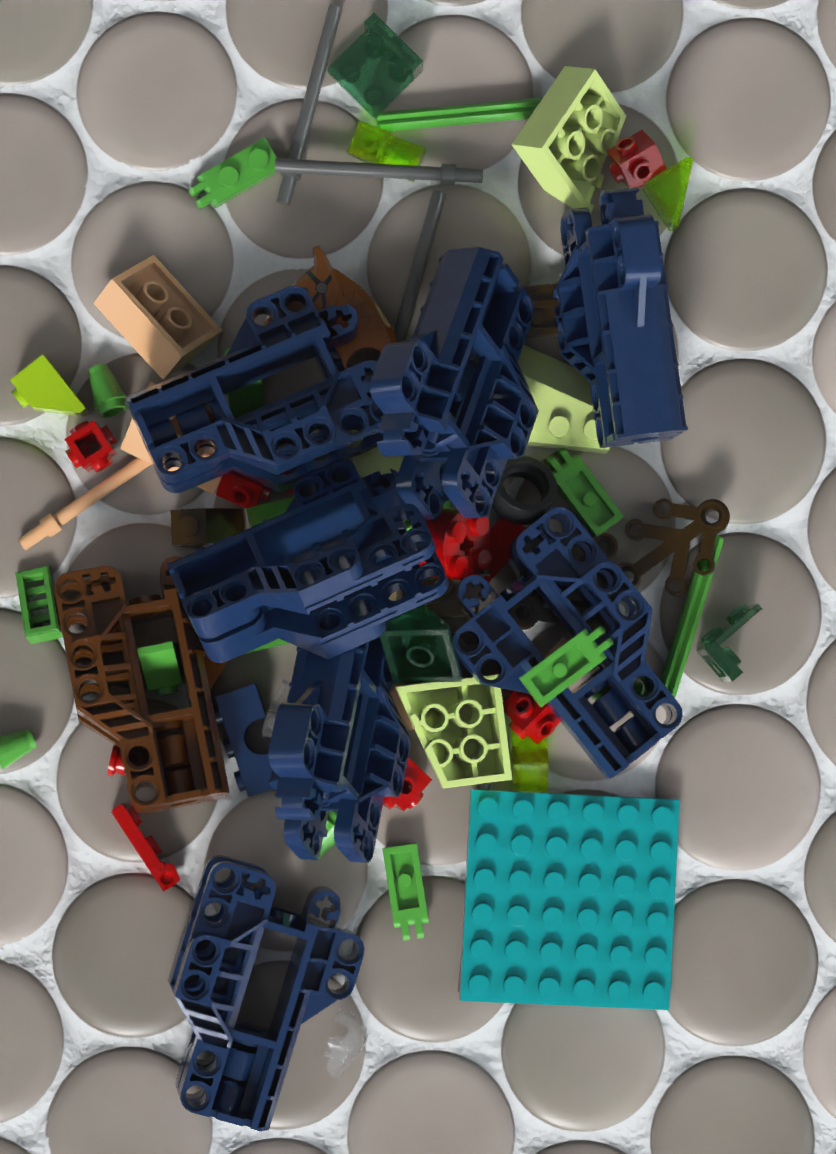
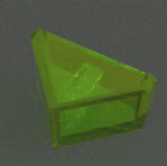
(668, 192)
(529, 764)

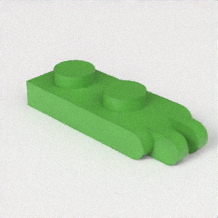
(235, 175)
(583, 493)
(565, 665)
(405, 888)

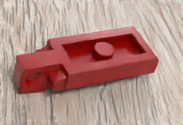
(147, 848)

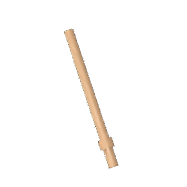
(52, 524)

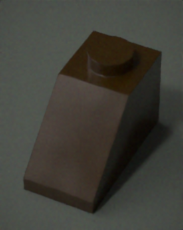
(204, 525)

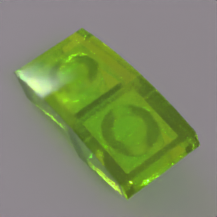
(381, 147)

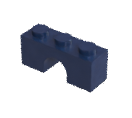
(237, 712)

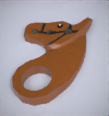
(332, 287)

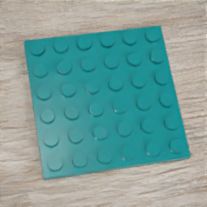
(569, 899)

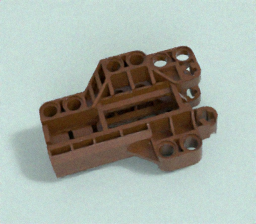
(126, 717)

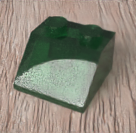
(420, 648)

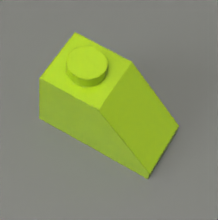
(46, 390)

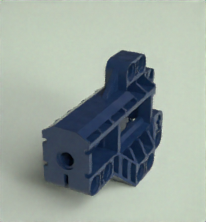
(620, 321)
(438, 401)
(251, 440)
(326, 545)
(500, 639)
(337, 750)
(303, 993)

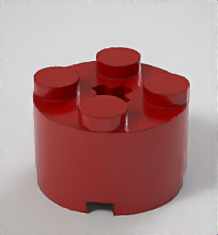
(461, 543)

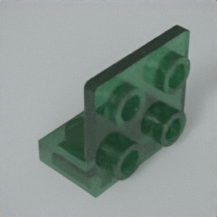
(376, 67)
(720, 660)

